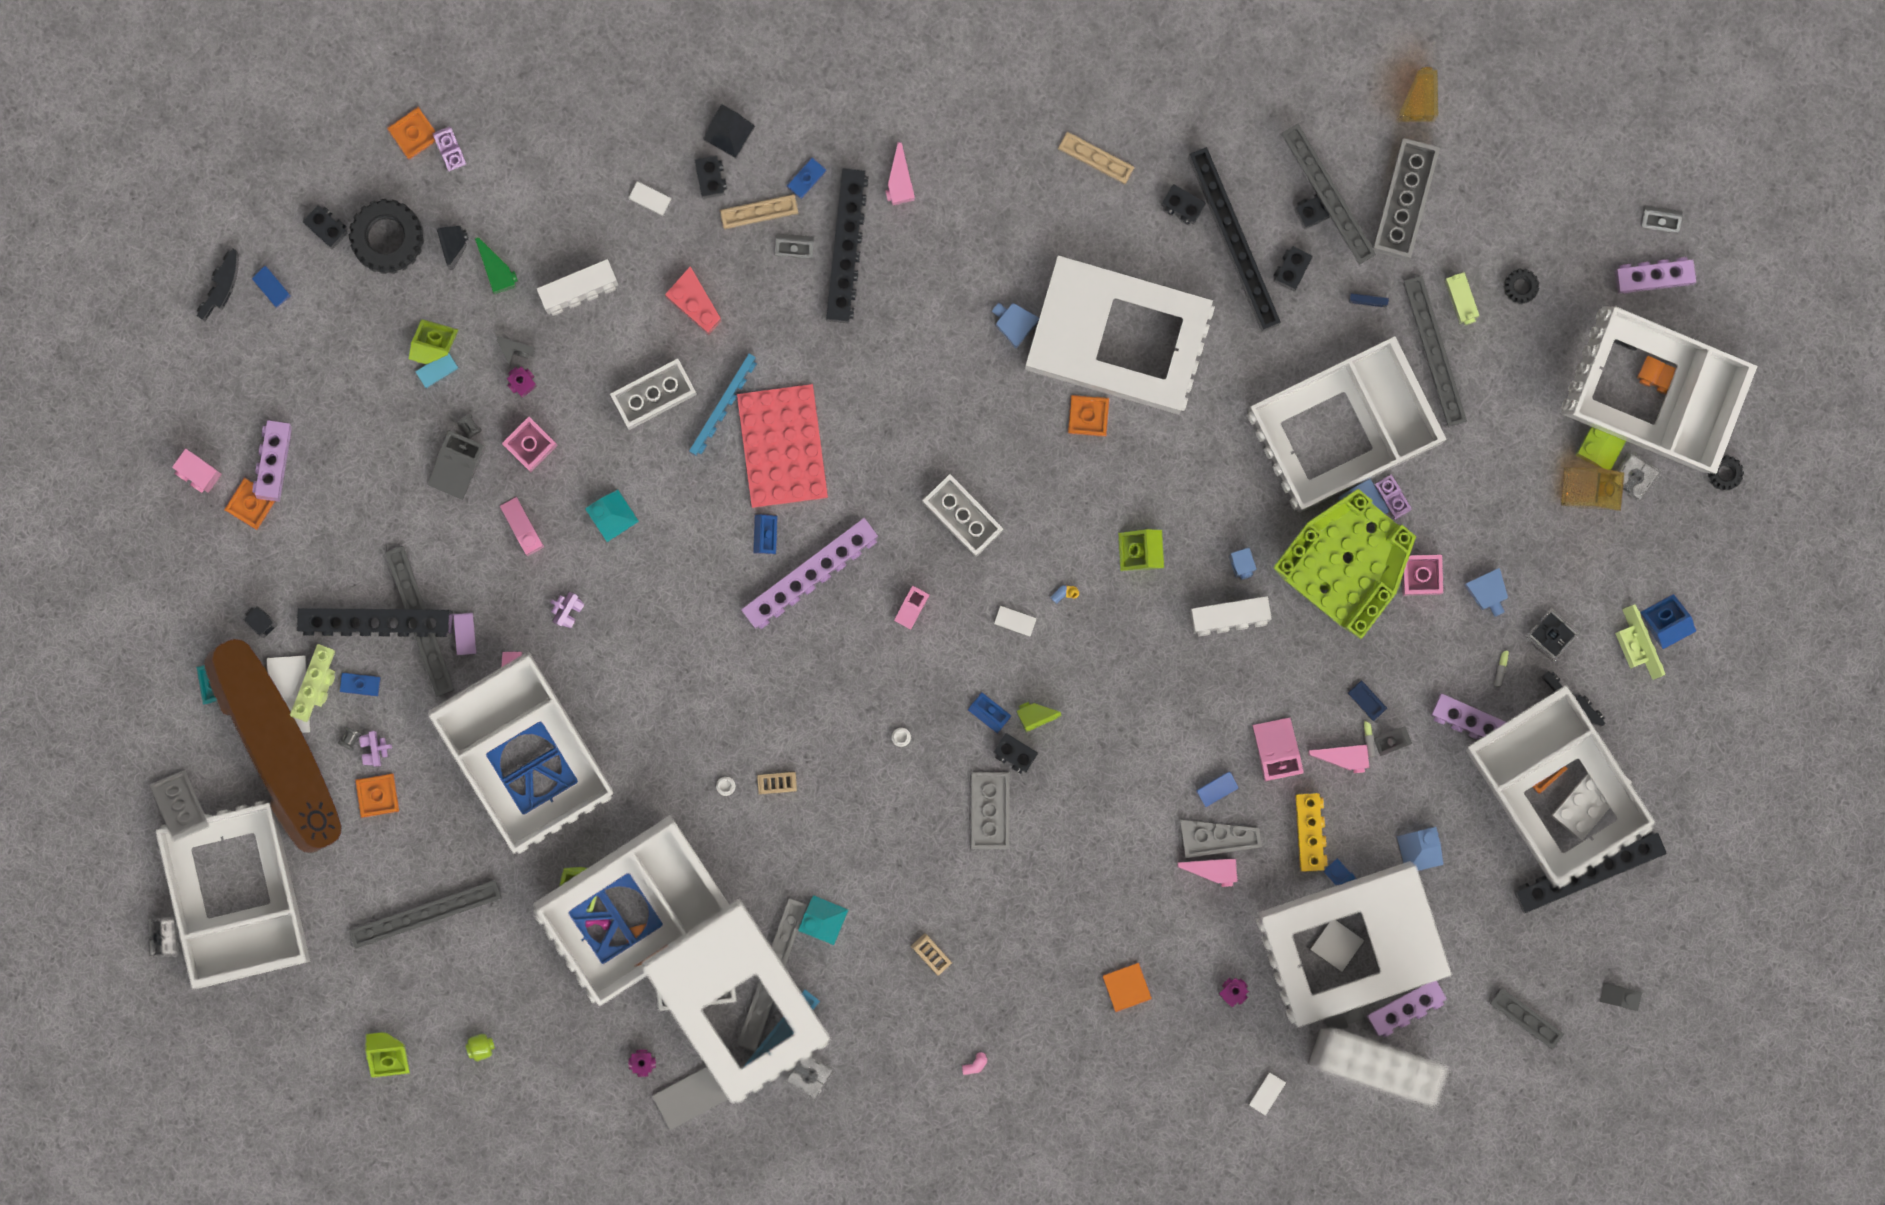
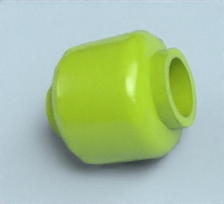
(479, 1047)

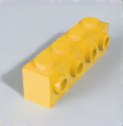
(1310, 832)

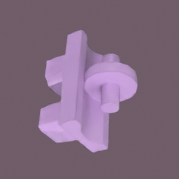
(570, 602)
(374, 757)

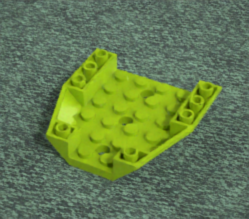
(1357, 588)

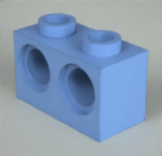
(1242, 563)

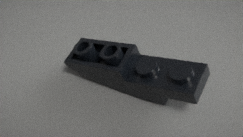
(225, 279)
(1595, 717)

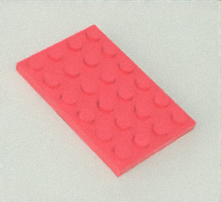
(782, 446)

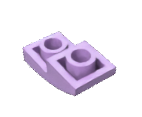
(449, 148)
(1393, 497)
(464, 634)

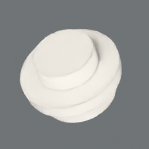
(901, 737)
(725, 786)

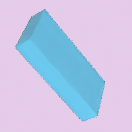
(436, 370)

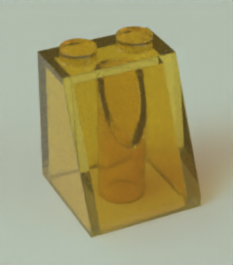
(1422, 98)
(1592, 488)

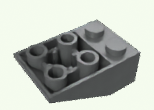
(456, 465)

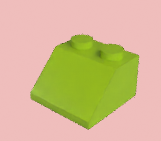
(1600, 448)
(1141, 550)

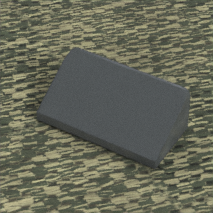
(1662, 219)
(794, 245)

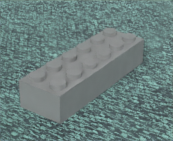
(1406, 199)

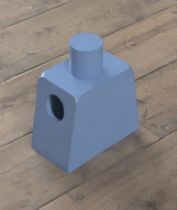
(1014, 322)
(1489, 591)

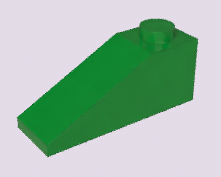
(498, 272)

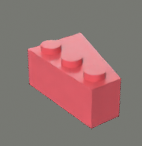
(693, 301)

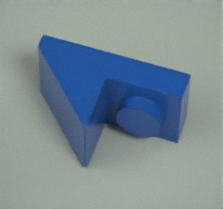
(1338, 873)

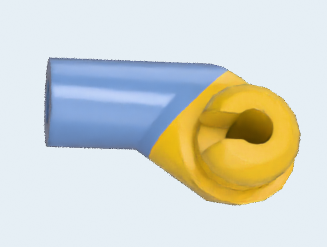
(1065, 591)

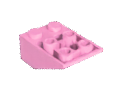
(1277, 749)

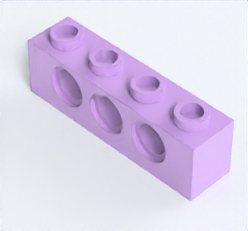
(1684, 266)
(272, 490)
(1481, 718)
(1378, 1019)

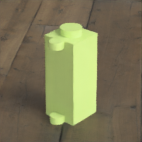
(1462, 298)

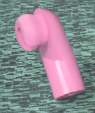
(977, 1065)

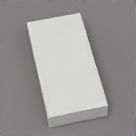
(650, 198)
(1015, 621)
(1267, 1093)

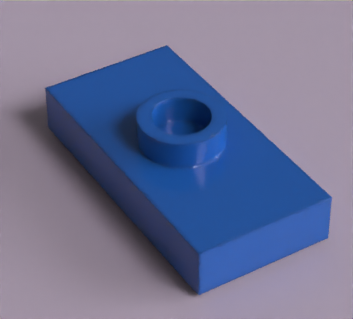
(806, 178)
(360, 684)

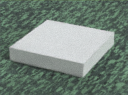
(1337, 945)

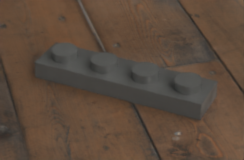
(1527, 1018)

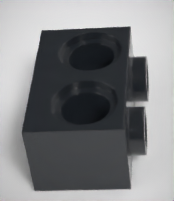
(706, 178)
(1186, 200)
(1319, 213)
(322, 230)
(1296, 270)
(260, 621)
(1017, 749)

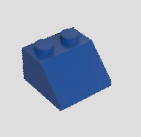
(1668, 621)

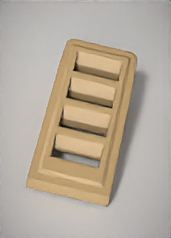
(792, 775)
(916, 945)

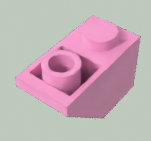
(911, 607)

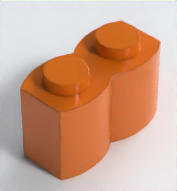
(1656, 374)

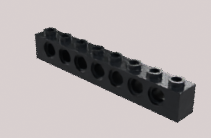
(849, 178)
(307, 616)
(1655, 850)

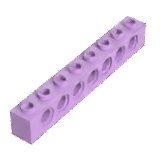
(860, 529)

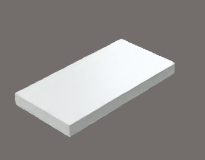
(288, 677)

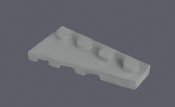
(1212, 838)

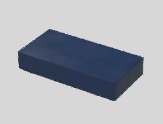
(1368, 300)
(1367, 700)

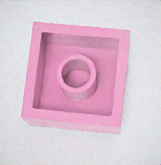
(529, 444)
(199, 472)
(1423, 575)

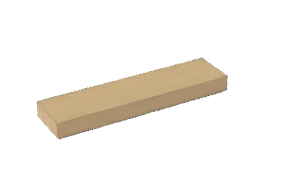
(1096, 158)
(759, 211)

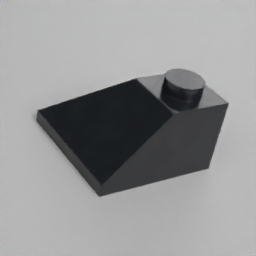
(728, 131)
(453, 244)

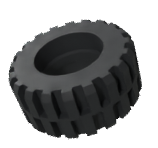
(360, 236)

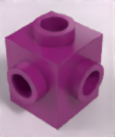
(524, 387)
(1226, 992)
(650, 1063)

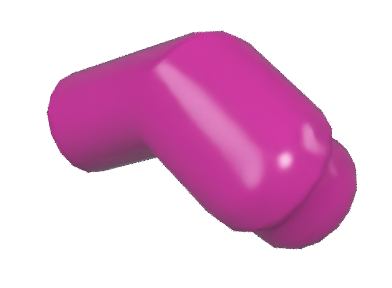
(605, 923)

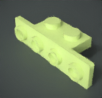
(1638, 645)
(315, 684)

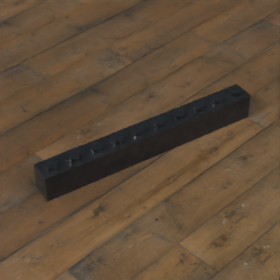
(1234, 239)

